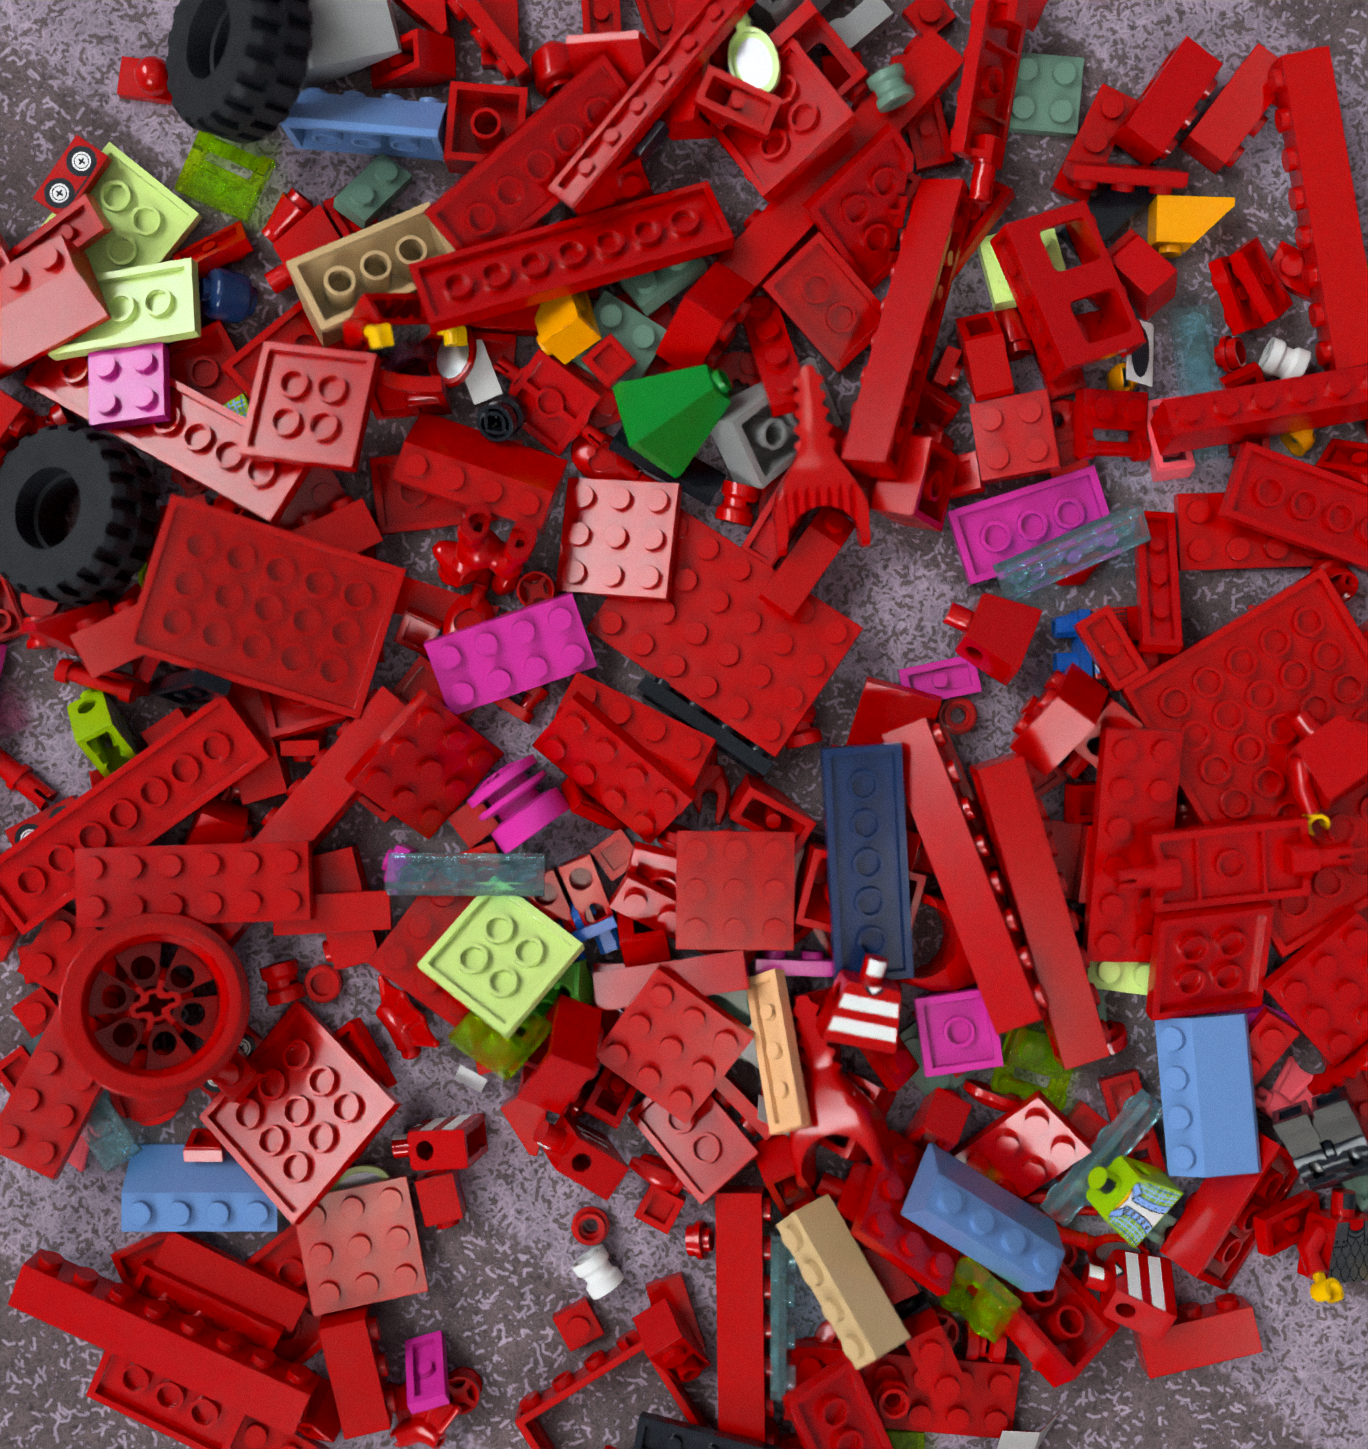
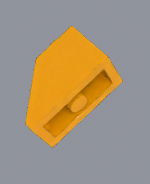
(1182, 220)
(567, 326)

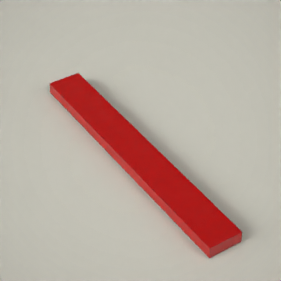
(646, 101)

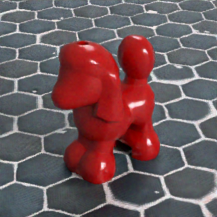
(482, 549)

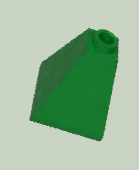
(672, 413)

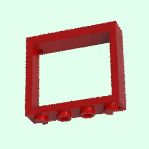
(595, 1366)

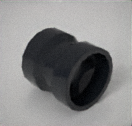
(510, 418)

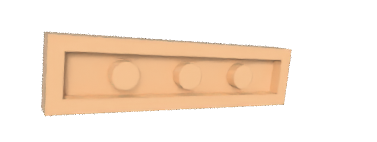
(777, 1052)

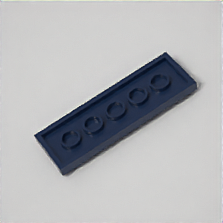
(867, 856)

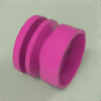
(518, 803)

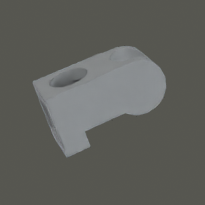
(861, 24)

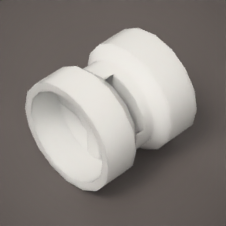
(1282, 360)
(597, 1272)

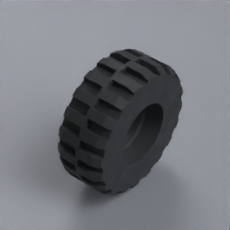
(238, 64)
(112, 524)

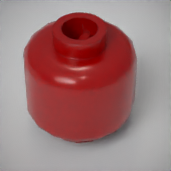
(551, 68)

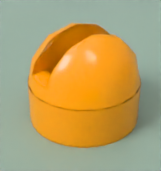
(1116, 379)
(1304, 441)

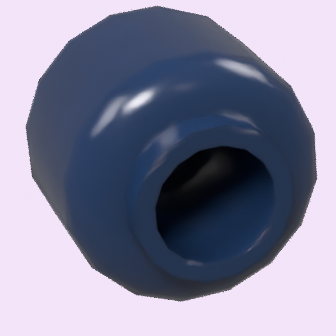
(227, 295)

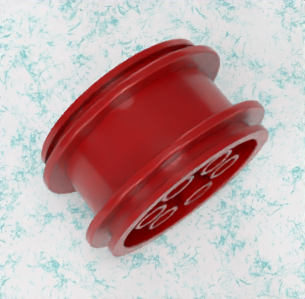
(223, 1014)

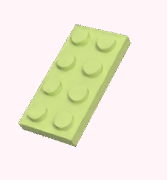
(146, 308)

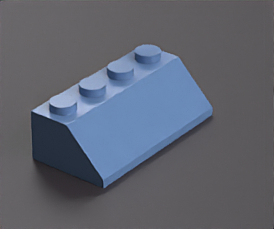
(368, 124)
(1208, 1095)
(183, 1196)
(984, 1221)

